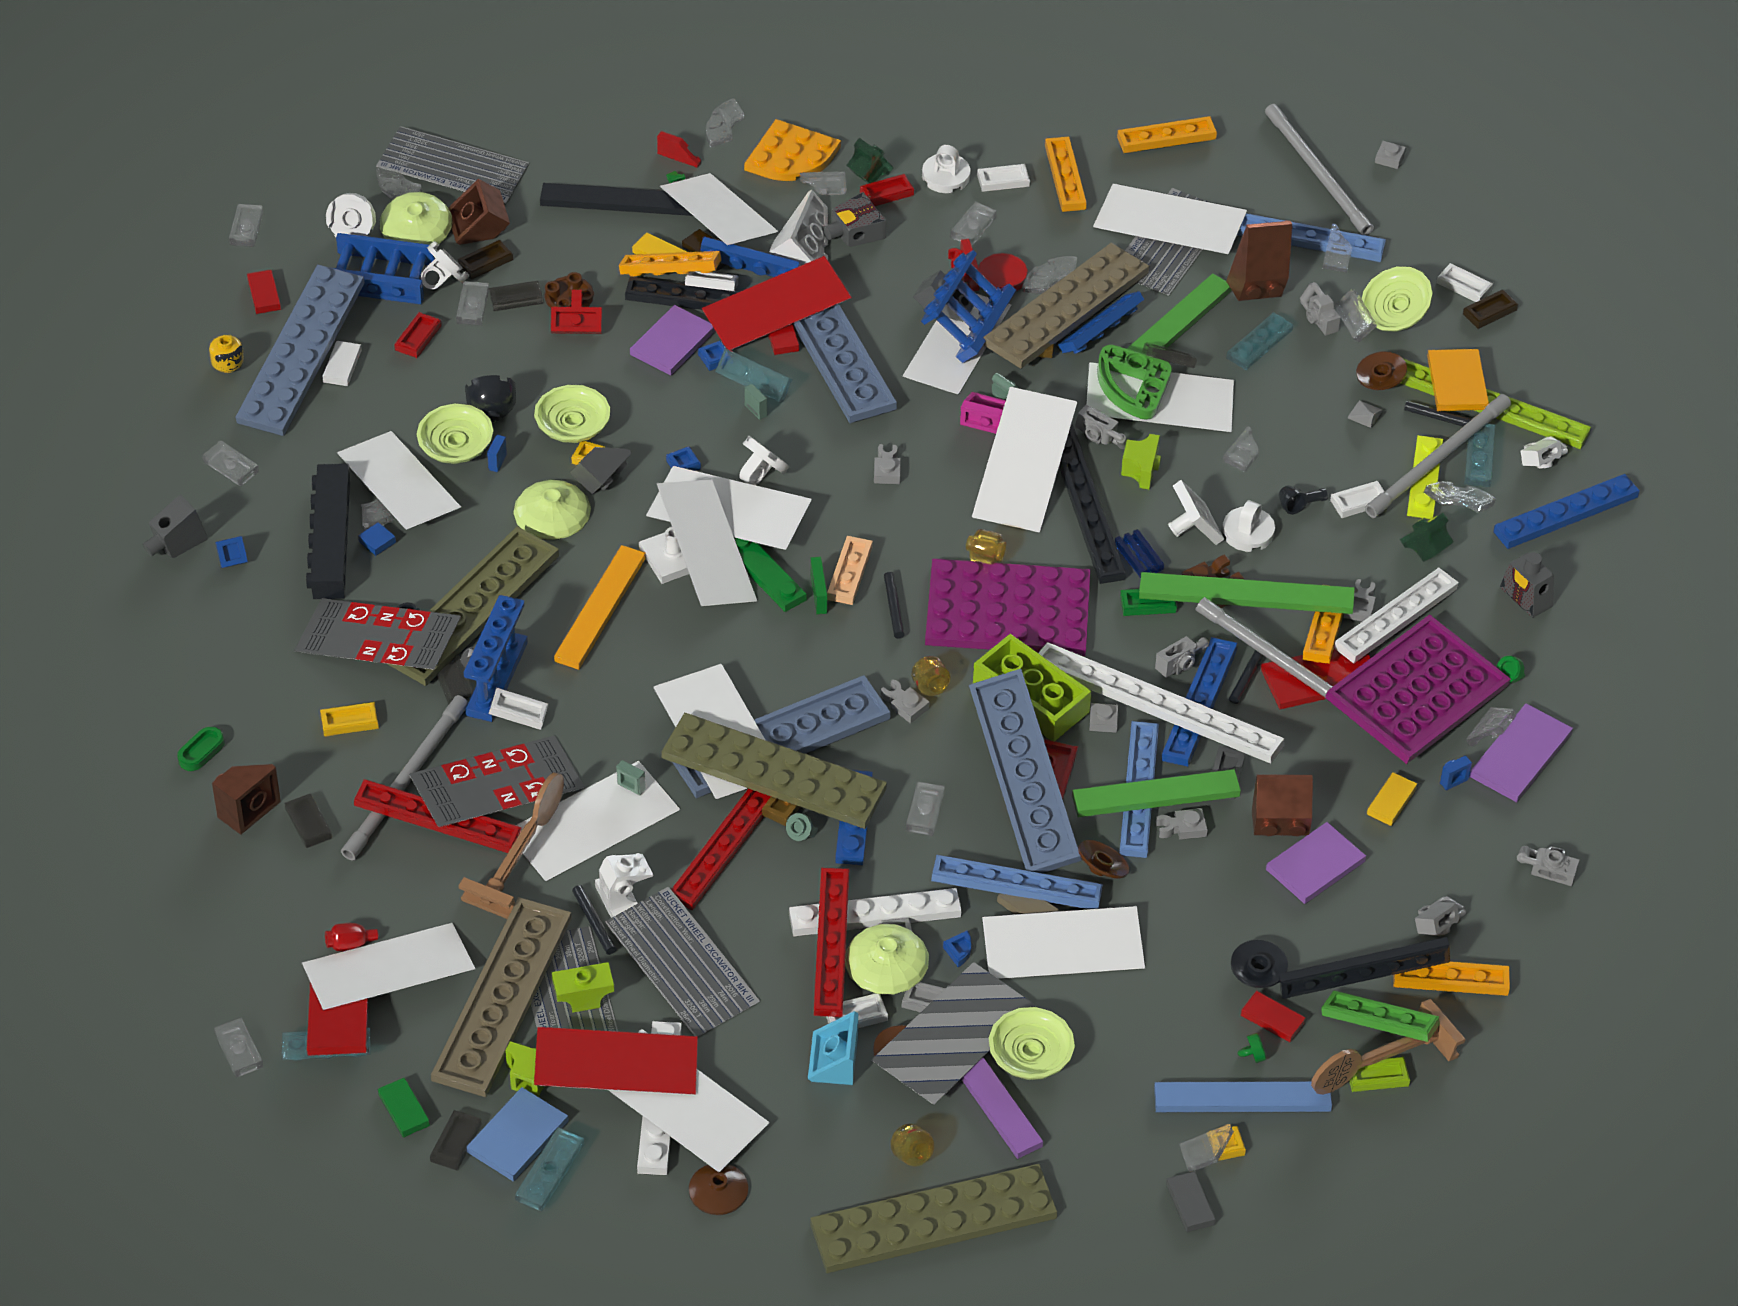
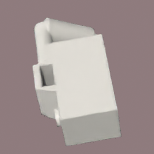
(1543, 452)

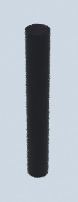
(1439, 415)
(894, 606)
(1246, 677)
(594, 920)

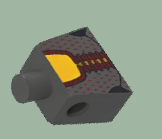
(856, 222)
(1529, 584)

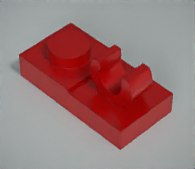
(965, 247)

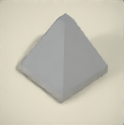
(1365, 414)

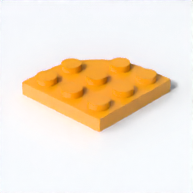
(789, 151)

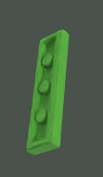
(1380, 1016)

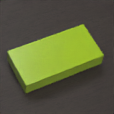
(1381, 1075)

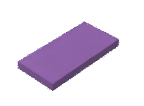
(1521, 752)

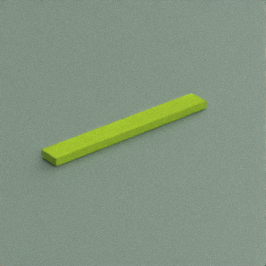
(1518, 413)

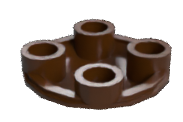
(559, 291)

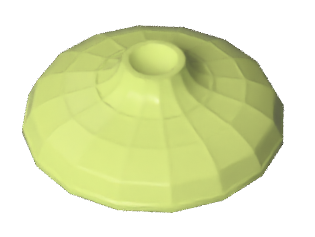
(416, 219)
(1398, 298)
(572, 413)
(455, 433)
(552, 509)
(887, 959)
(1031, 1043)

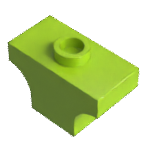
(1141, 460)
(583, 986)
(522, 1065)

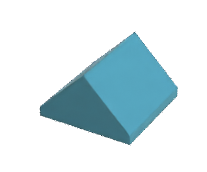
(834, 1051)

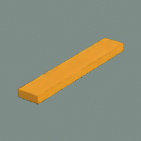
(599, 607)

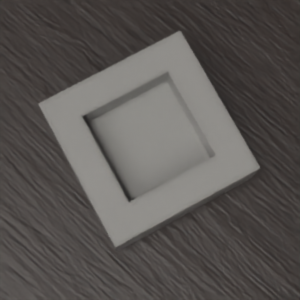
(1390, 154)
(1103, 717)

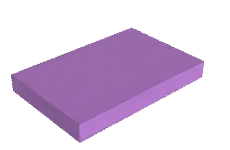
(672, 340)
(1315, 862)

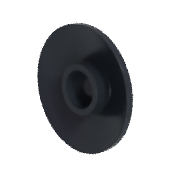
(1259, 955)

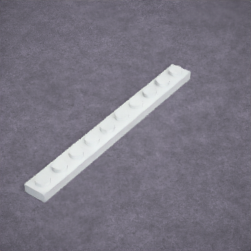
(1166, 705)

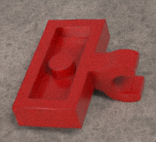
(576, 318)

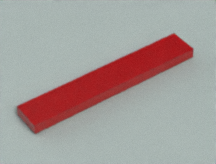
(413, 810)
(720, 849)
(831, 942)

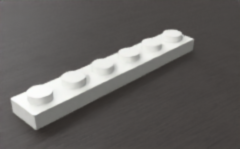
(1396, 615)
(871, 911)
(654, 1142)

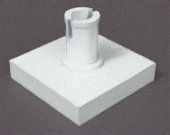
(1196, 514)
(664, 556)

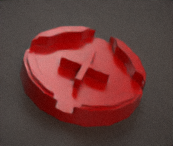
(1003, 270)

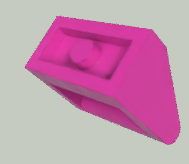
(982, 412)

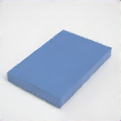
(517, 1134)

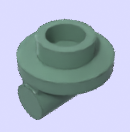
(1001, 386)
(800, 827)

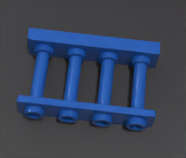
(387, 285)
(988, 312)
(495, 656)

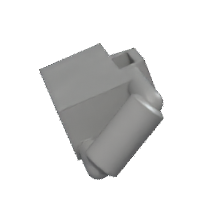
(1320, 309)
(1099, 427)
(1179, 656)
(1550, 864)
(1439, 916)

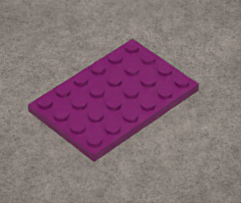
(984, 603)
(1417, 688)

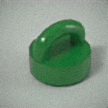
(1512, 667)
(1255, 1047)

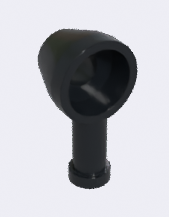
(1295, 500)

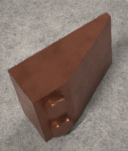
(1262, 261)

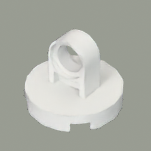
(946, 170)
(351, 215)
(444, 265)
(760, 463)
(1248, 527)

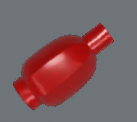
(349, 936)

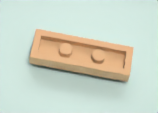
(849, 570)

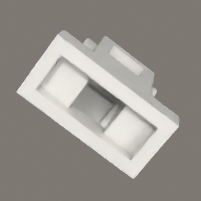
(616, 881)

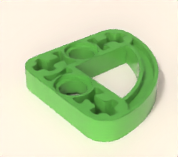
(1146, 372)

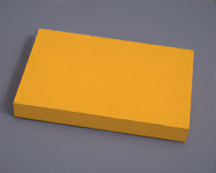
(1457, 379)

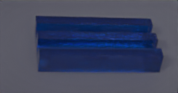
(1143, 552)

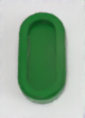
(200, 748)

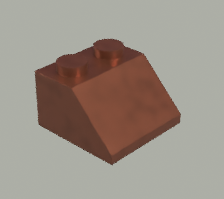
(478, 214)
(245, 795)
(1282, 805)

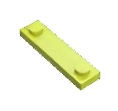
(1419, 503)

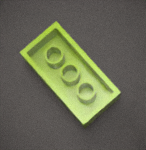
(1055, 695)

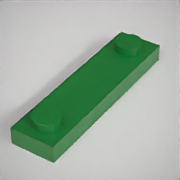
(770, 576)

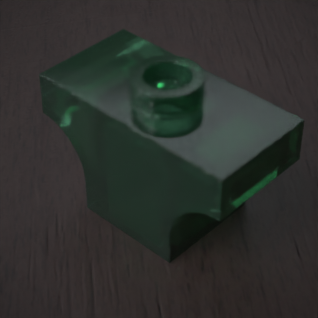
(868, 162)
(1428, 537)

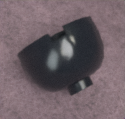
(492, 396)

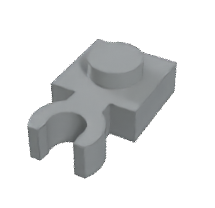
(887, 466)
(1363, 602)
(905, 703)
(1185, 823)

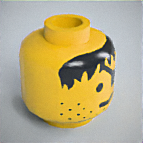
(226, 353)

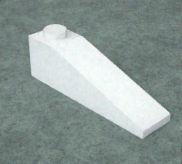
(803, 234)

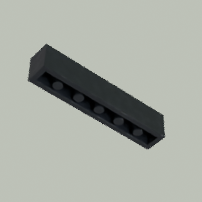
(329, 531)

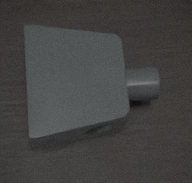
(175, 529)

